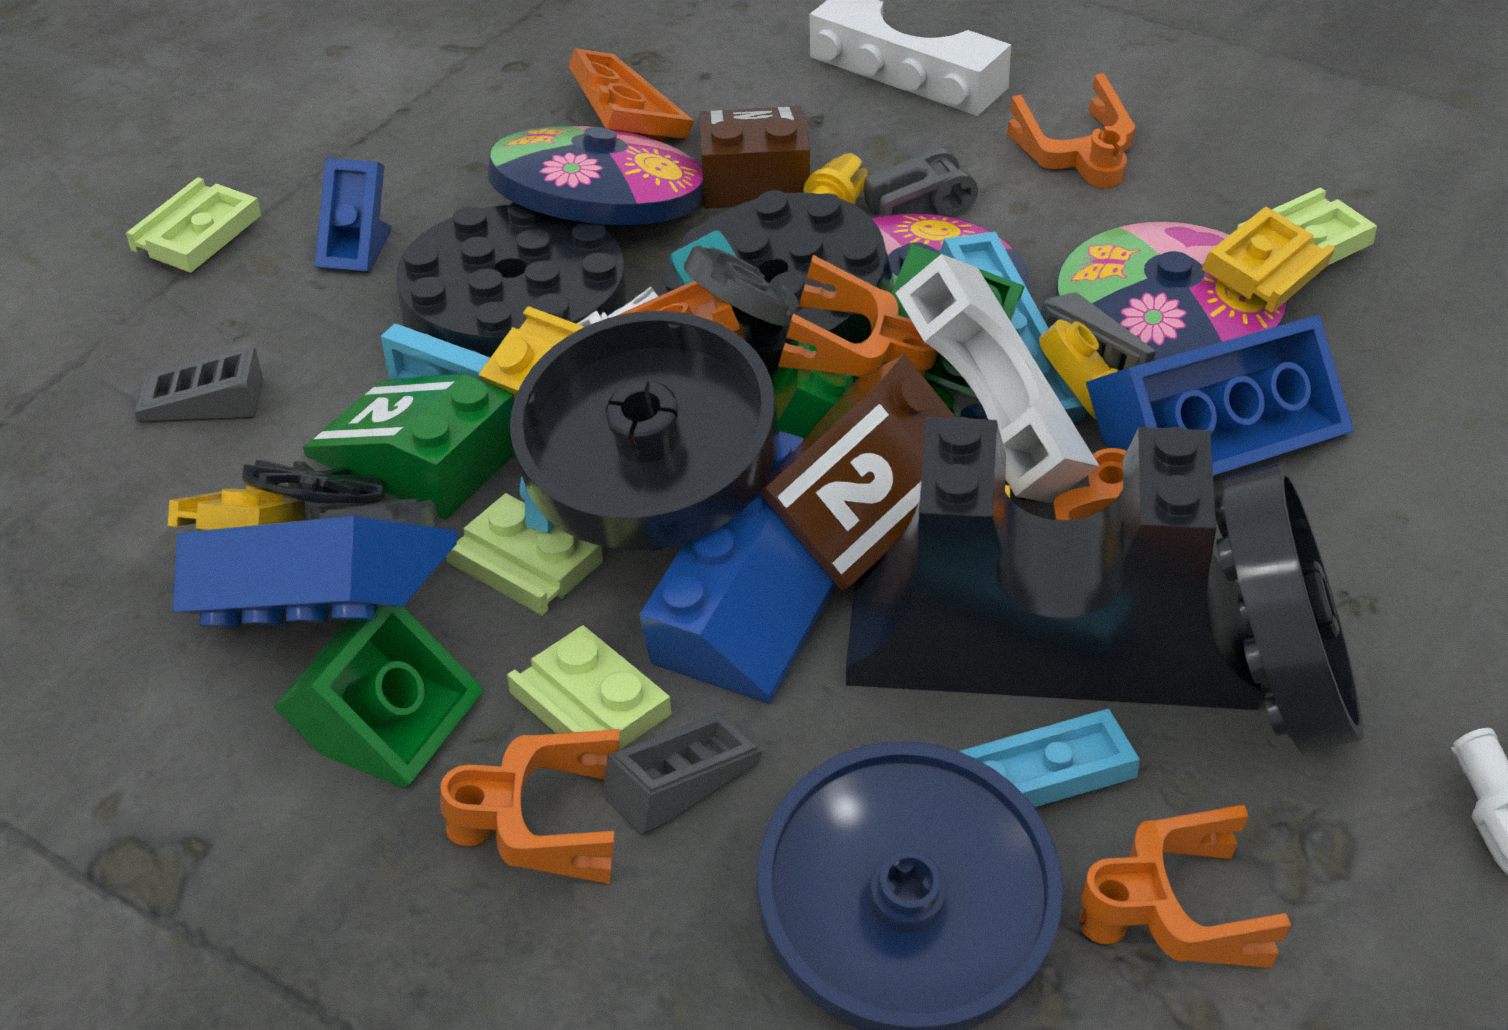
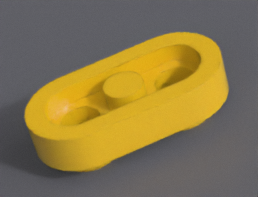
(1075, 358)

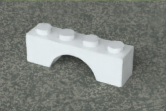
(955, 70)
(971, 330)

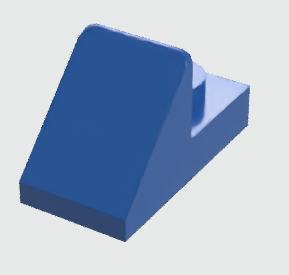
(349, 215)

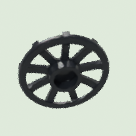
(313, 485)

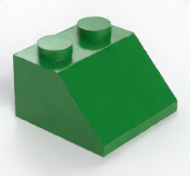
(380, 696)

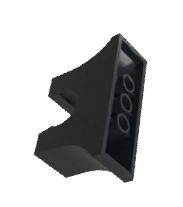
(1056, 607)

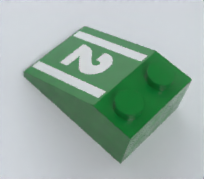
(422, 437)

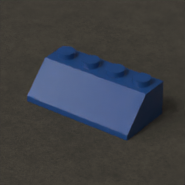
(1251, 392)
(304, 570)
(738, 601)

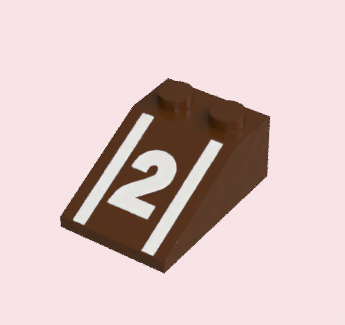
(752, 153)
(858, 471)

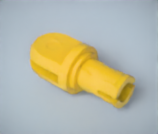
(839, 178)

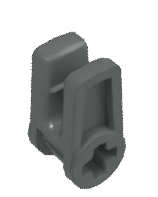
(921, 186)

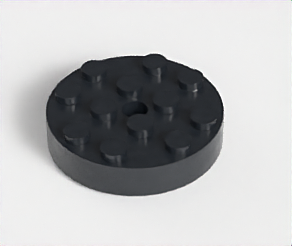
(779, 238)
(458, 272)
(645, 430)
(1287, 609)

